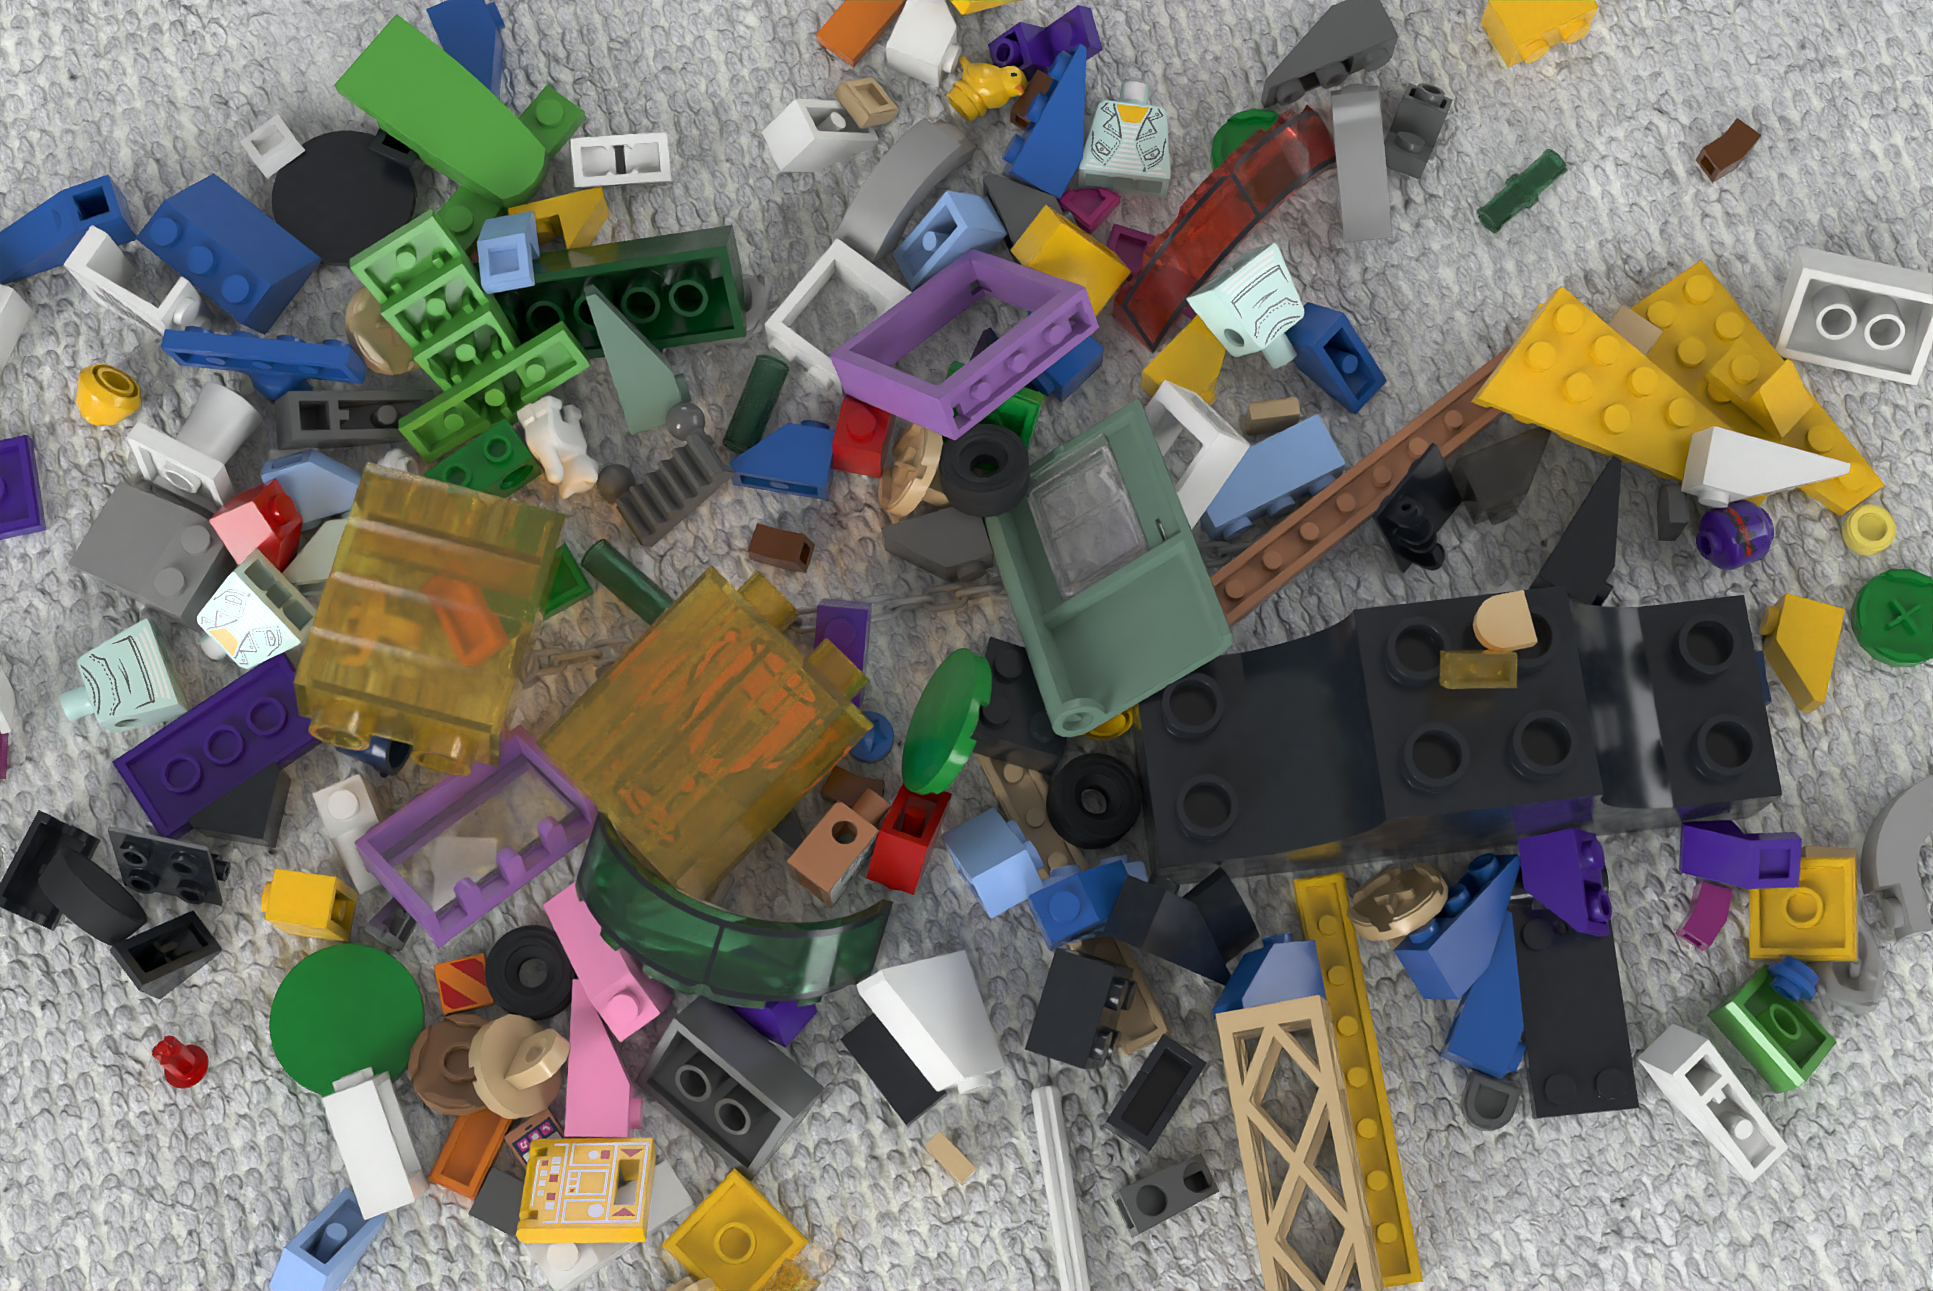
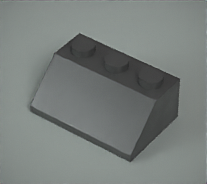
(728, 1084)

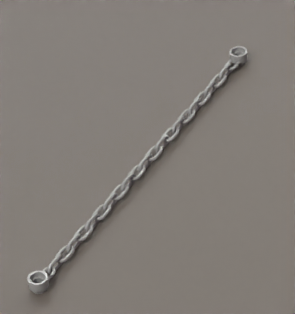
(896, 605)

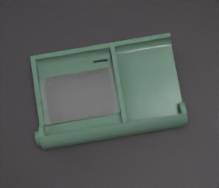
(1096, 584)

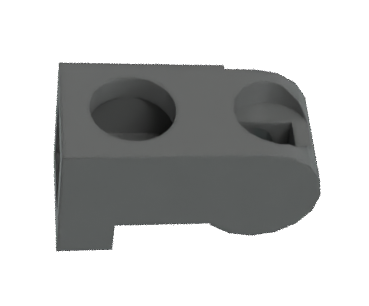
(1164, 1194)

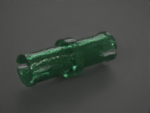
(1522, 190)

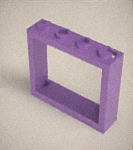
(992, 375)

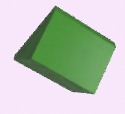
(1772, 1032)

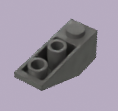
(1342, 41)

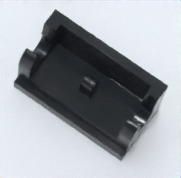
(20, 885)

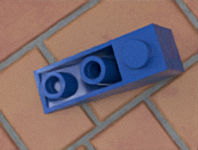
(1055, 135)
(56, 227)
(1461, 938)

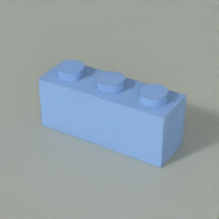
(1273, 478)

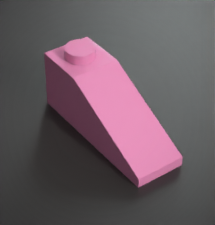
(610, 978)
(599, 1088)

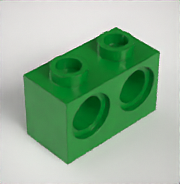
(490, 463)

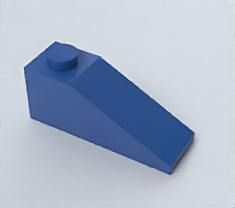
(471, 37)
(1490, 1015)

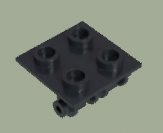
(1418, 511)
(168, 866)

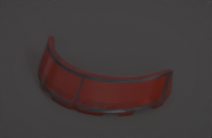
(1219, 218)

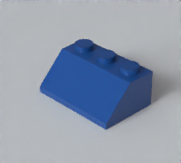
(230, 251)

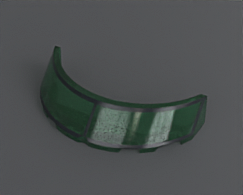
(717, 951)

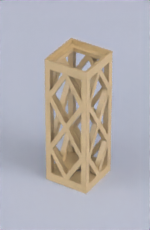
(1247, 1090)

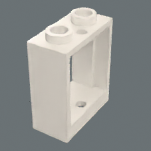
(853, 271)
(1221, 450)
(374, 1142)

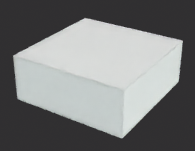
(272, 146)

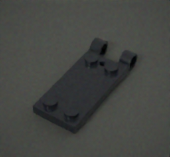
(1571, 1015)

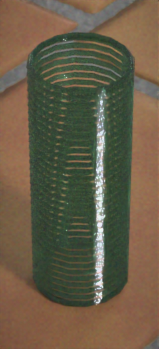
(757, 403)
(618, 573)

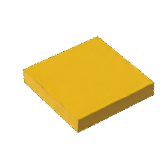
(1808, 920)
(735, 1237)

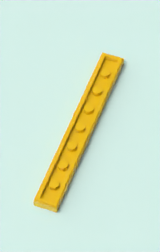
(1323, 917)

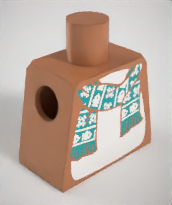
(828, 866)

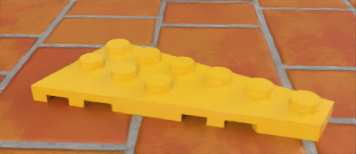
(1698, 329)
(1597, 391)

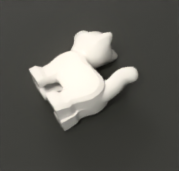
(559, 445)

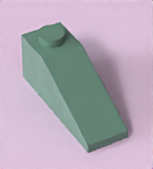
(636, 366)

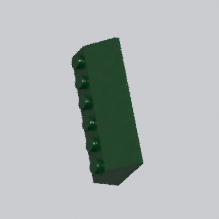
(668, 286)

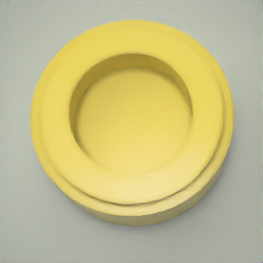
(1868, 529)

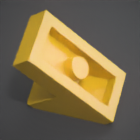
(573, 214)
(1762, 391)

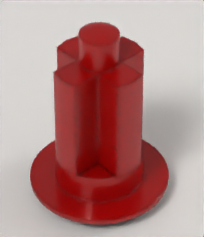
(182, 1064)

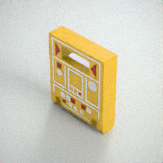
(575, 1186)

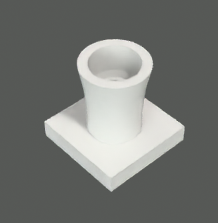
(195, 460)

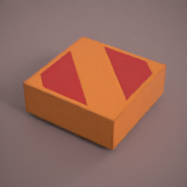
(463, 984)

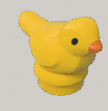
(984, 88)

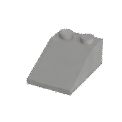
(155, 554)

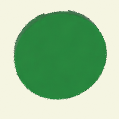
(944, 721)
(345, 1014)

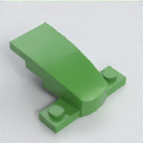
(458, 125)
(459, 337)

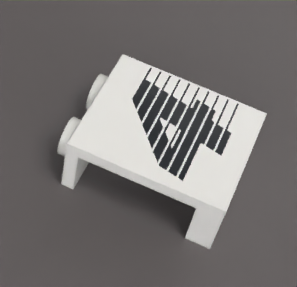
(105, 274)

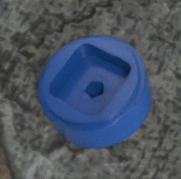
(877, 741)

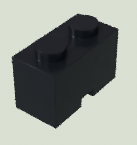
(1154, 1094)

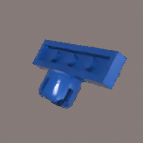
(270, 363)

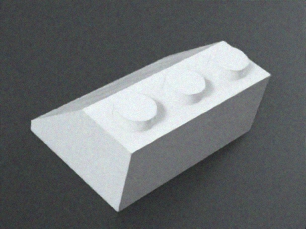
(1856, 316)

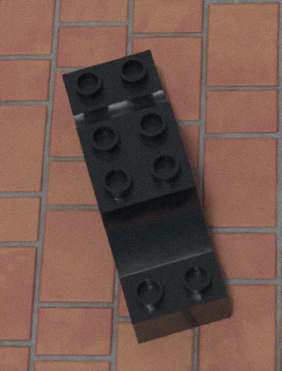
(1362, 757)

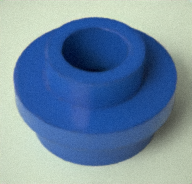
(1793, 979)

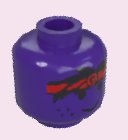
(1735, 535)

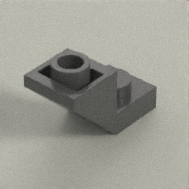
(1416, 128)

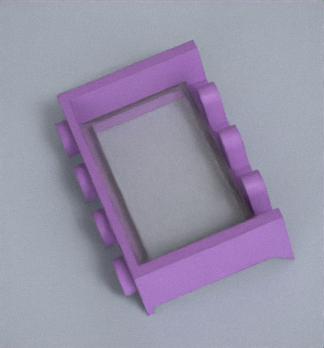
(478, 837)

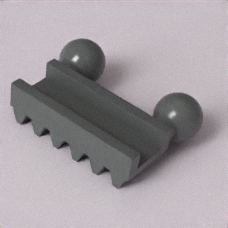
(675, 487)

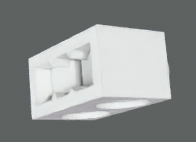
(619, 160)

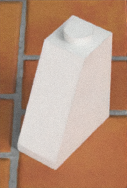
(937, 1019)

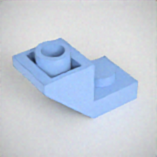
(507, 252)

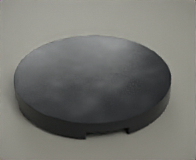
(342, 196)

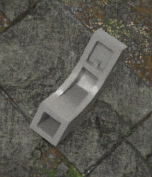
(1361, 163)
(900, 185)
(1892, 855)

